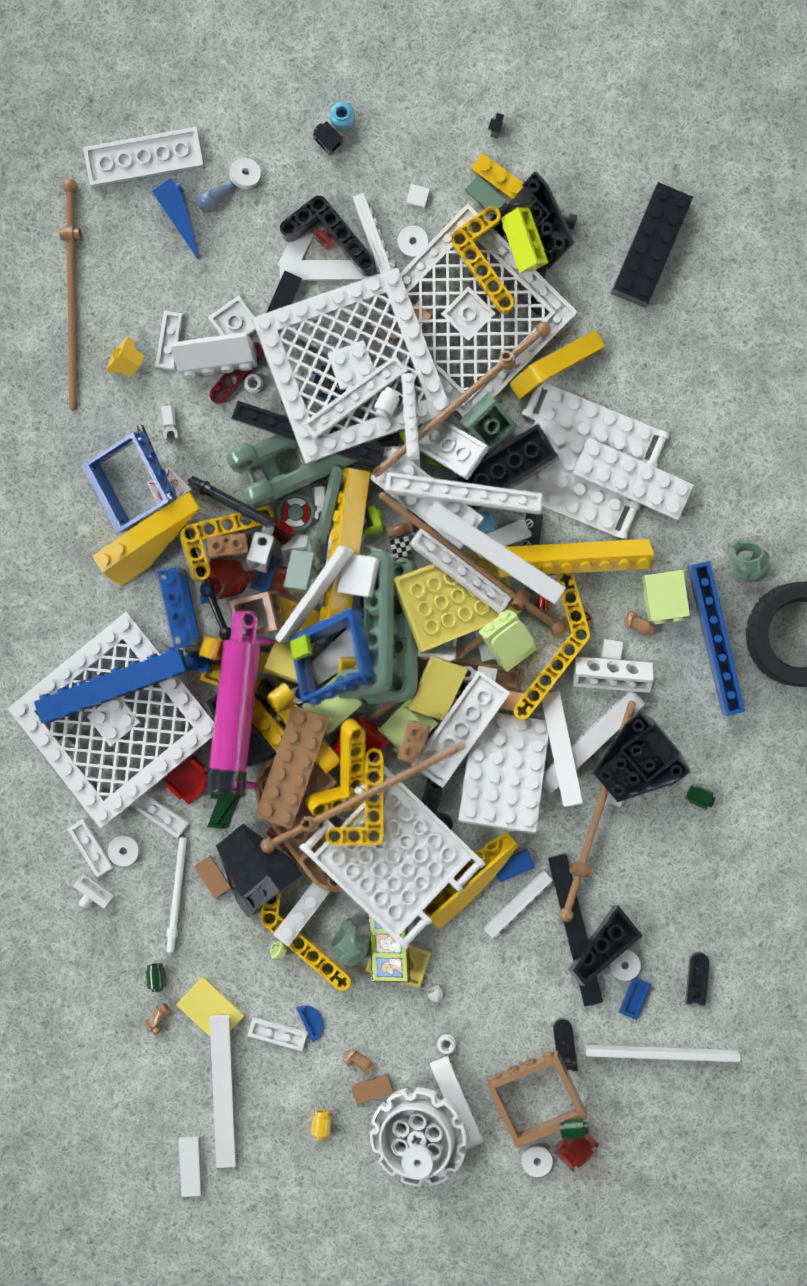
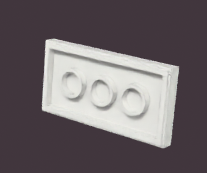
(453, 448)

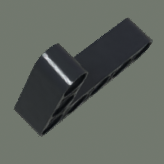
(339, 227)

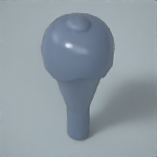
(209, 199)

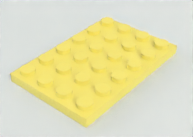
(441, 607)

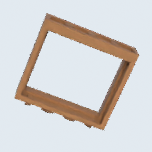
(547, 1127)

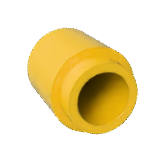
(321, 1124)

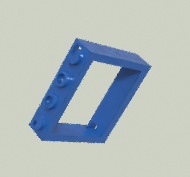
(105, 491)
(179, 607)
(323, 629)

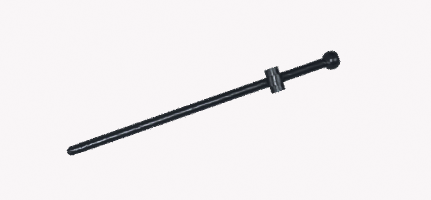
(225, 632)

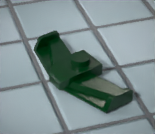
(223, 810)

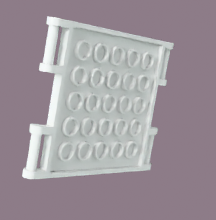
(568, 424)
(403, 870)

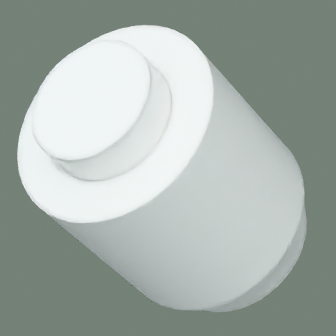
(387, 402)

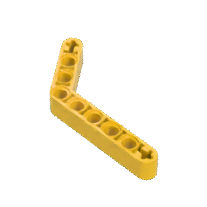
(560, 655)
(309, 945)

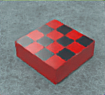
(283, 531)

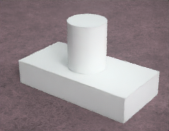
(92, 892)

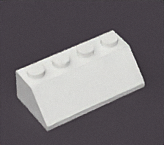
(214, 355)

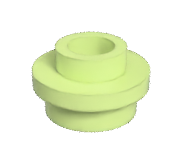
(278, 950)

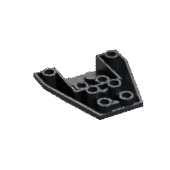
(546, 215)
(640, 760)
(252, 872)

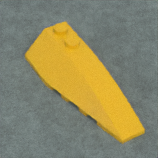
(146, 541)
(450, 901)

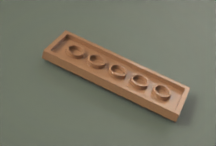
(292, 767)

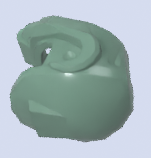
(751, 568)
(348, 946)

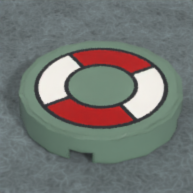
(296, 511)

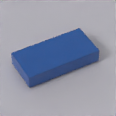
(262, 581)
(516, 865)
(634, 998)

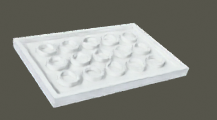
(505, 775)

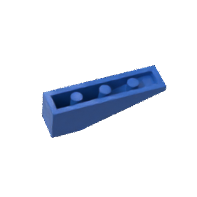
(171, 199)

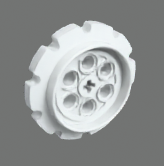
(436, 1113)

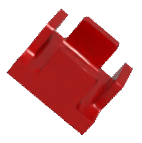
(373, 738)
(187, 779)

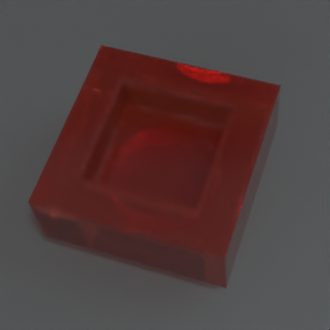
(323, 238)

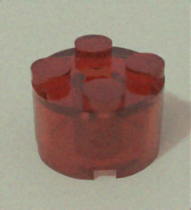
(575, 1151)

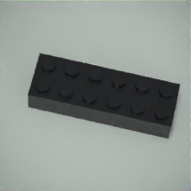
(651, 245)

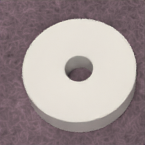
(245, 165)
(408, 233)
(123, 859)
(630, 971)
(423, 1155)
(541, 1168)

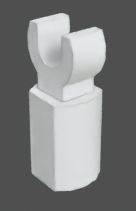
(169, 421)
(319, 495)

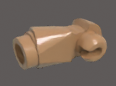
(400, 529)
(641, 626)
(157, 1017)
(361, 1061)

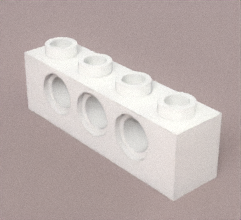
(612, 674)

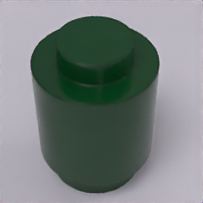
(700, 797)
(155, 977)
(574, 1128)

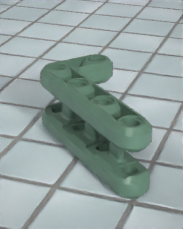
(278, 486)
(388, 639)

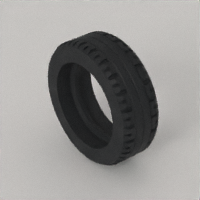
(758, 630)

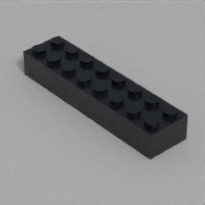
(512, 462)

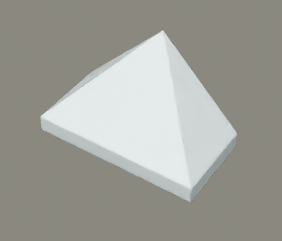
(298, 542)

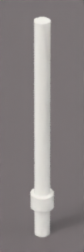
(172, 931)

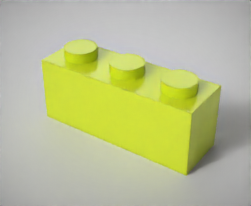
(524, 240)

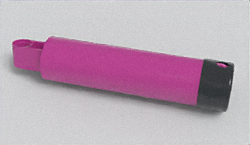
(235, 707)

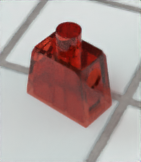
(228, 577)

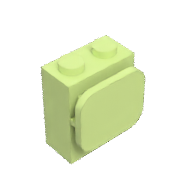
(665, 596)
(508, 639)
(335, 708)
(396, 725)

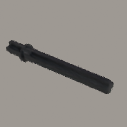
(206, 489)

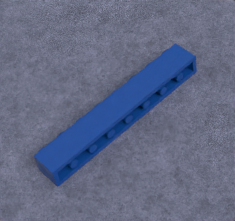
(716, 638)
(111, 686)

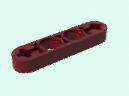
(239, 375)

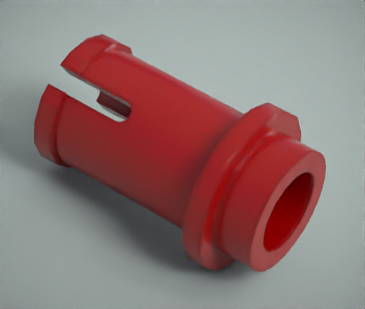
(542, 603)

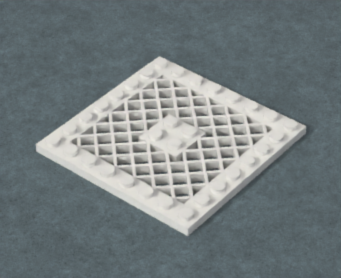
(470, 313)
(350, 362)
(114, 722)

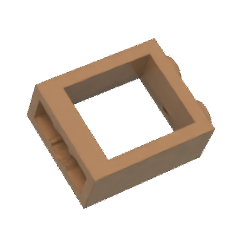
(228, 546)
(272, 607)
(418, 735)

